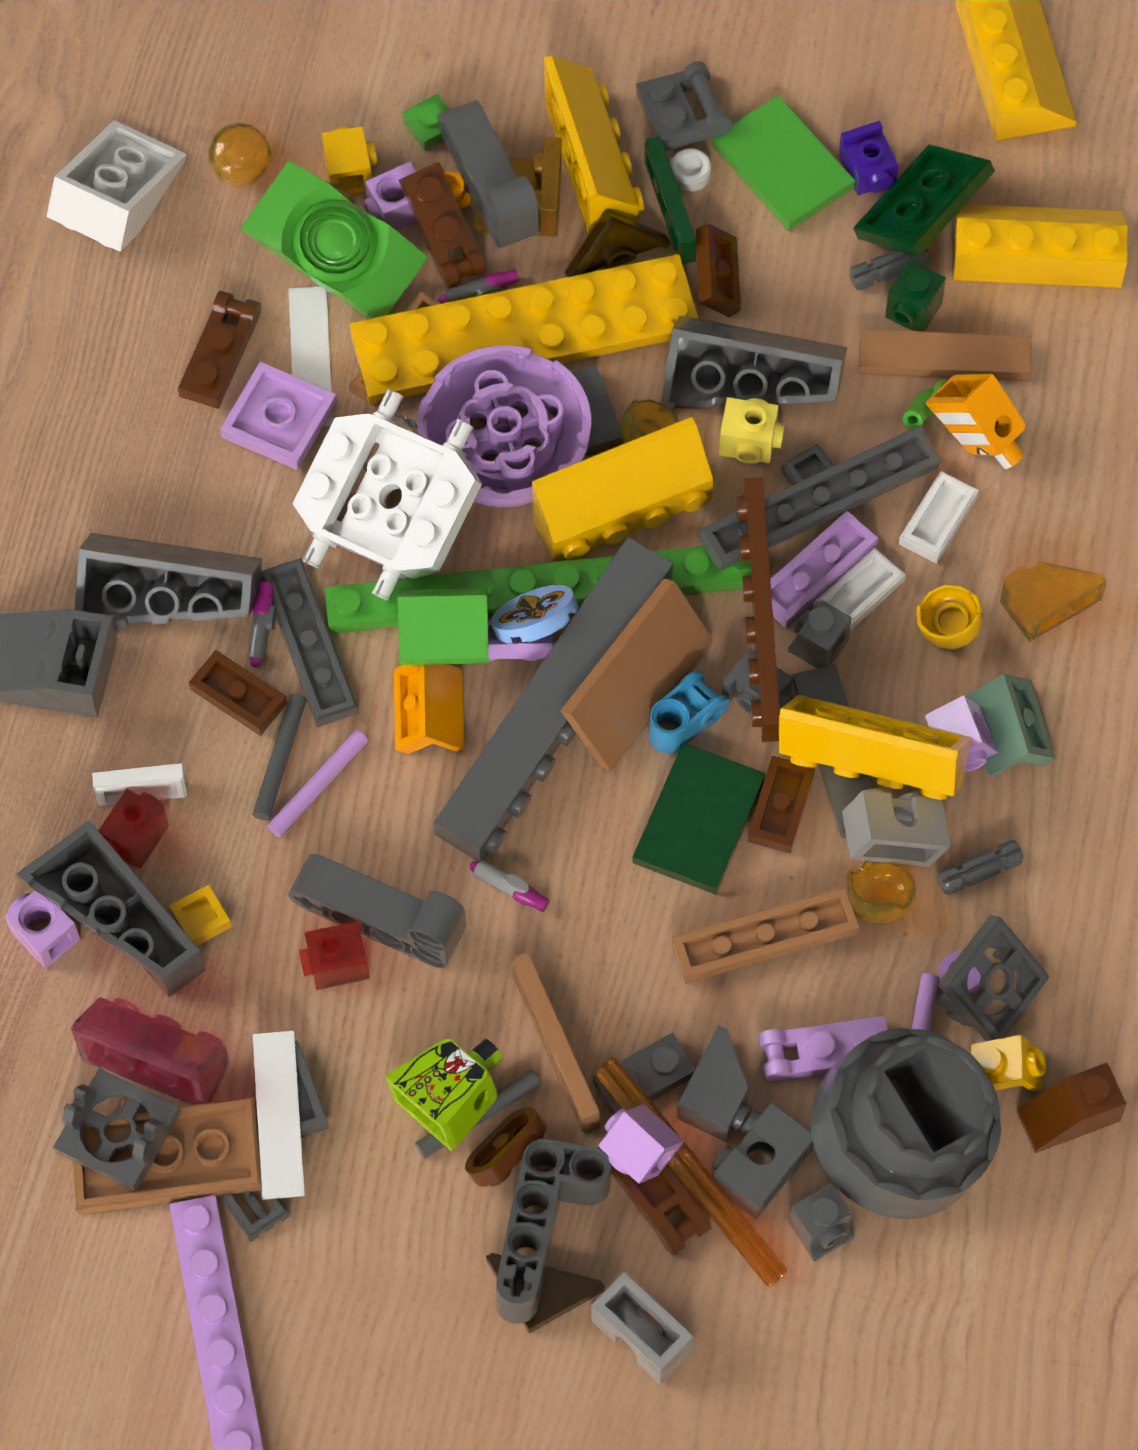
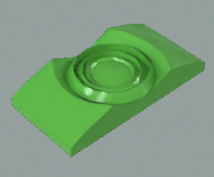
(334, 242)

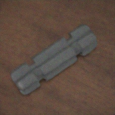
(884, 267)
(980, 867)

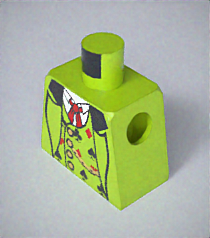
(447, 1088)

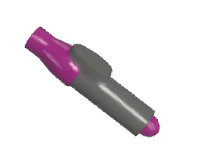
(489, 284)
(263, 620)

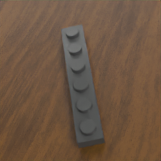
(827, 494)

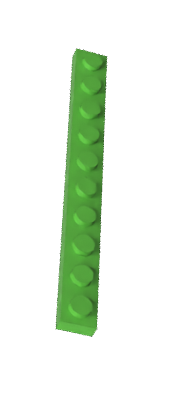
(357, 609)

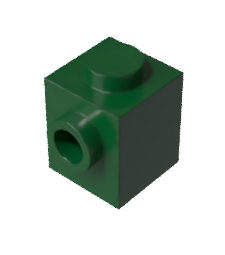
(915, 297)

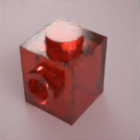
(135, 826)
(335, 956)

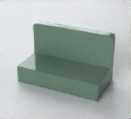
(1014, 723)

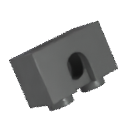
(756, 1185)

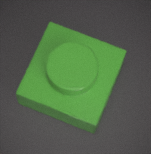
(423, 121)

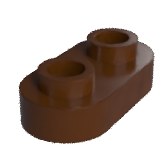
(504, 1147)

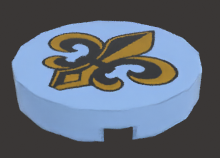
(534, 614)

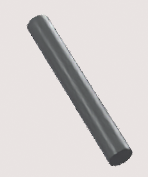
(279, 757)
(506, 1096)

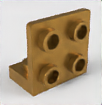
(545, 179)

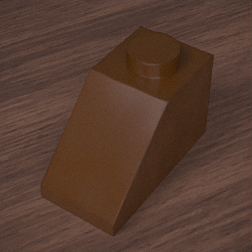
(1073, 1108)

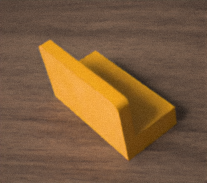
(428, 707)

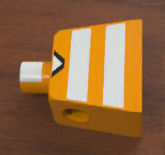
(980, 416)

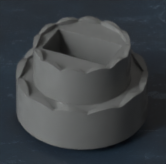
(905, 1123)

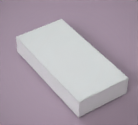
(938, 517)
(863, 586)
(159, 781)

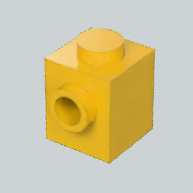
(348, 157)

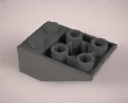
(56, 659)

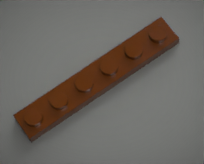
(760, 627)

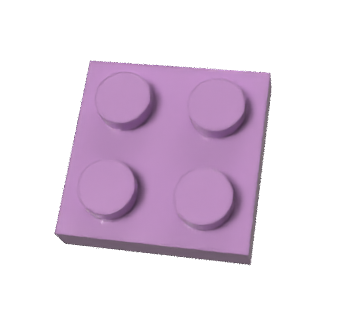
(278, 416)

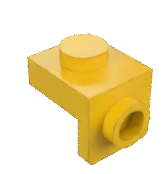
(1011, 1062)

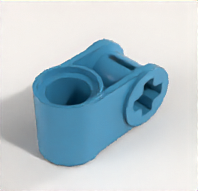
(689, 706)

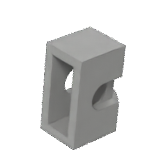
(896, 829)
(621, 1315)

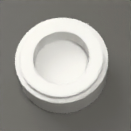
(691, 169)

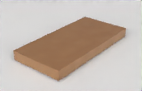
(636, 674)
(205, 1154)

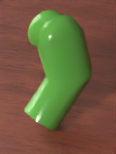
(918, 410)

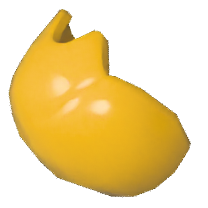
(950, 617)

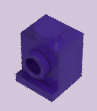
(868, 158)

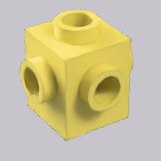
(750, 430)

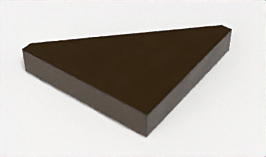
(614, 242)
(559, 1294)

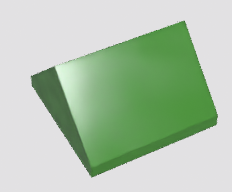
(443, 626)

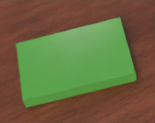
(783, 163)

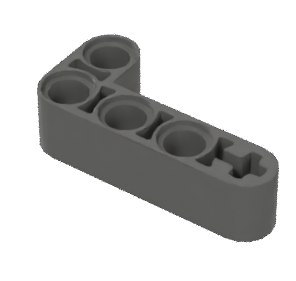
(502, 198)
(412, 926)
(537, 1230)

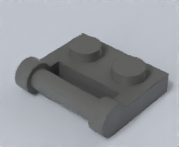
(671, 113)

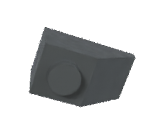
(717, 1091)

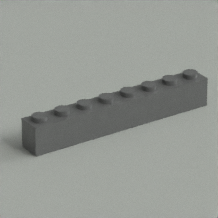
(534, 725)

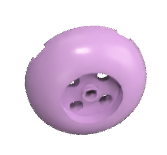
(492, 386)

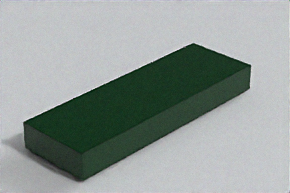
(669, 200)

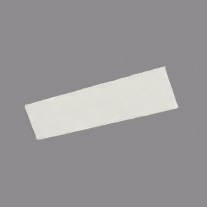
(310, 337)
(278, 1115)

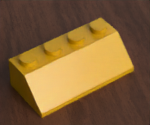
(1016, 66)
(589, 142)
(1039, 246)
(622, 491)
(874, 746)

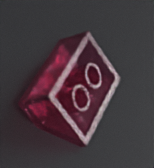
(151, 1050)

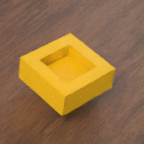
(200, 915)

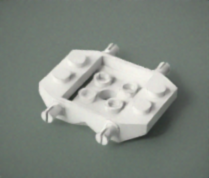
(434, 484)

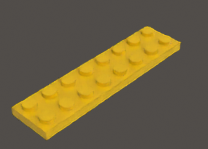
(554, 318)

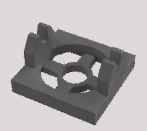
(1014, 955)
(146, 1146)

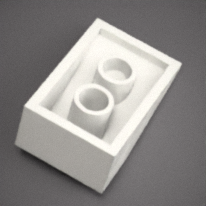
(114, 185)

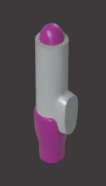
(510, 885)

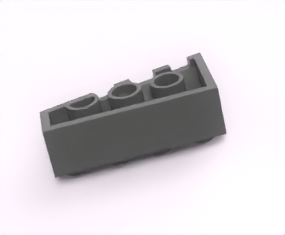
(736, 362)
(162, 581)
(106, 896)

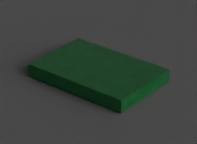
(923, 199)
(699, 818)

